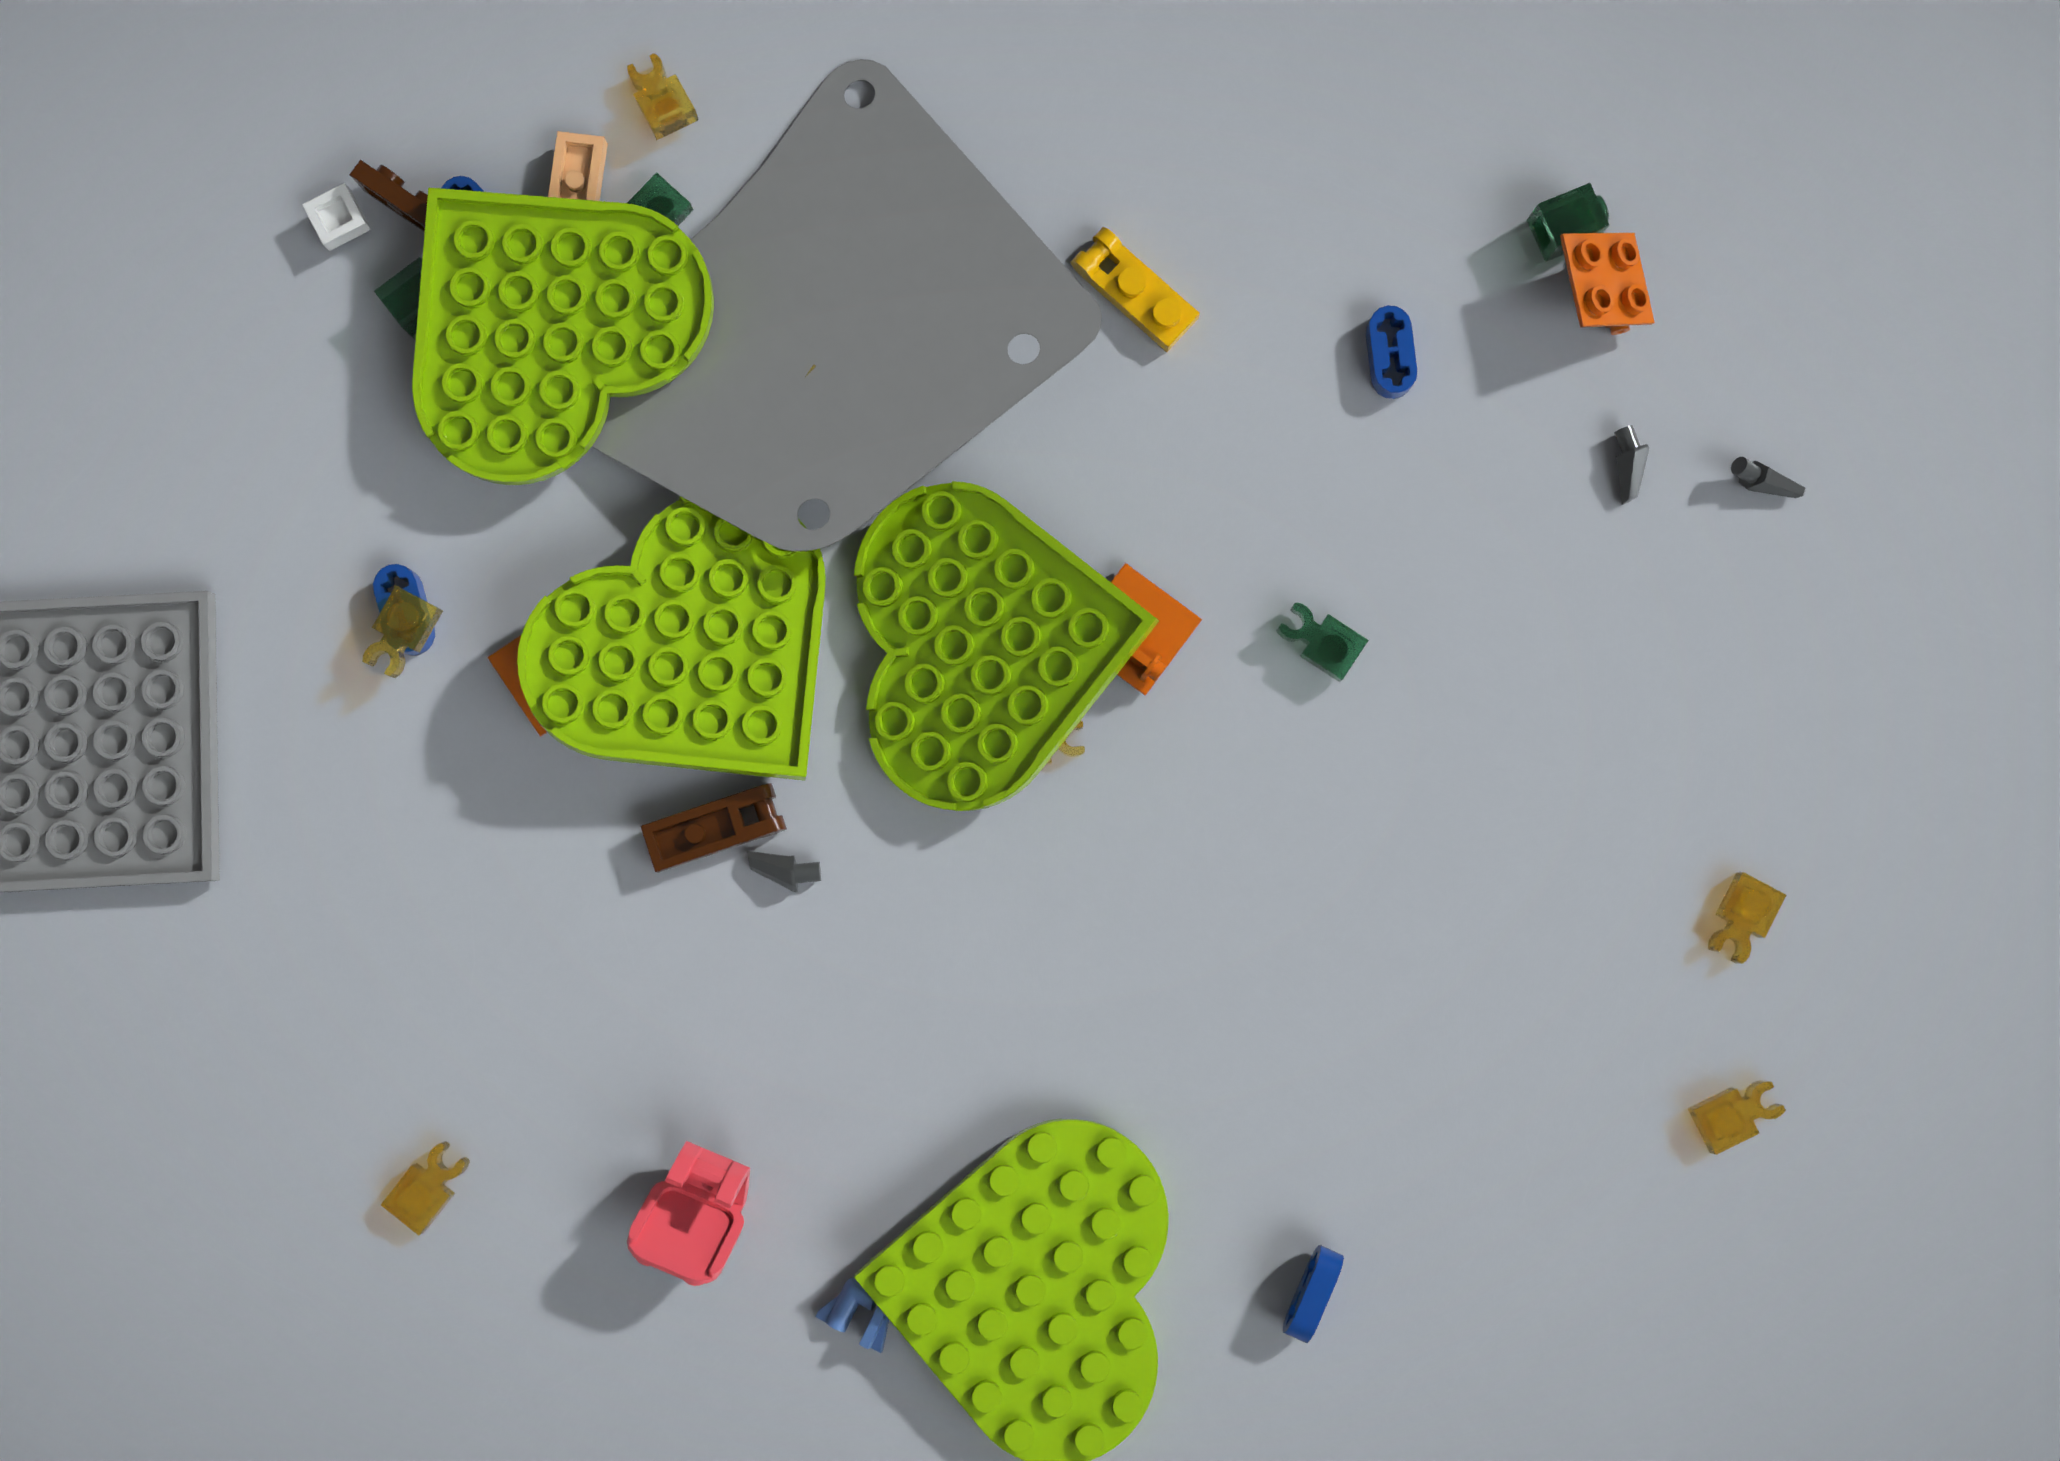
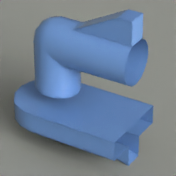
(842, 1308)

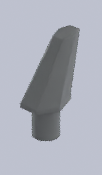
(1630, 463)
(1763, 479)
(784, 869)

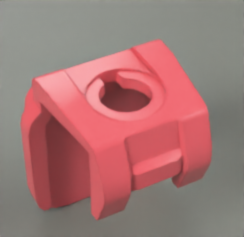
(692, 1216)

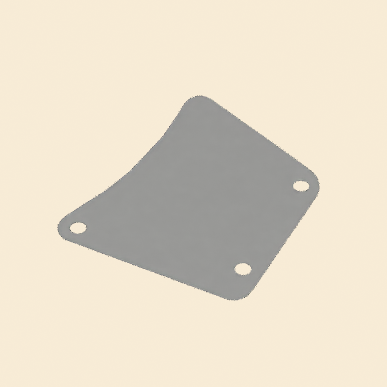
(888, 272)

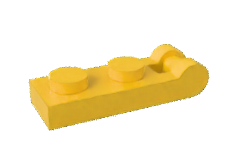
(1136, 290)

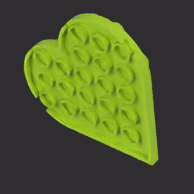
(541, 319)
(987, 643)
(685, 653)
(1030, 1288)

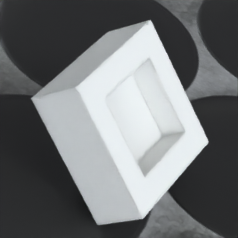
(336, 217)

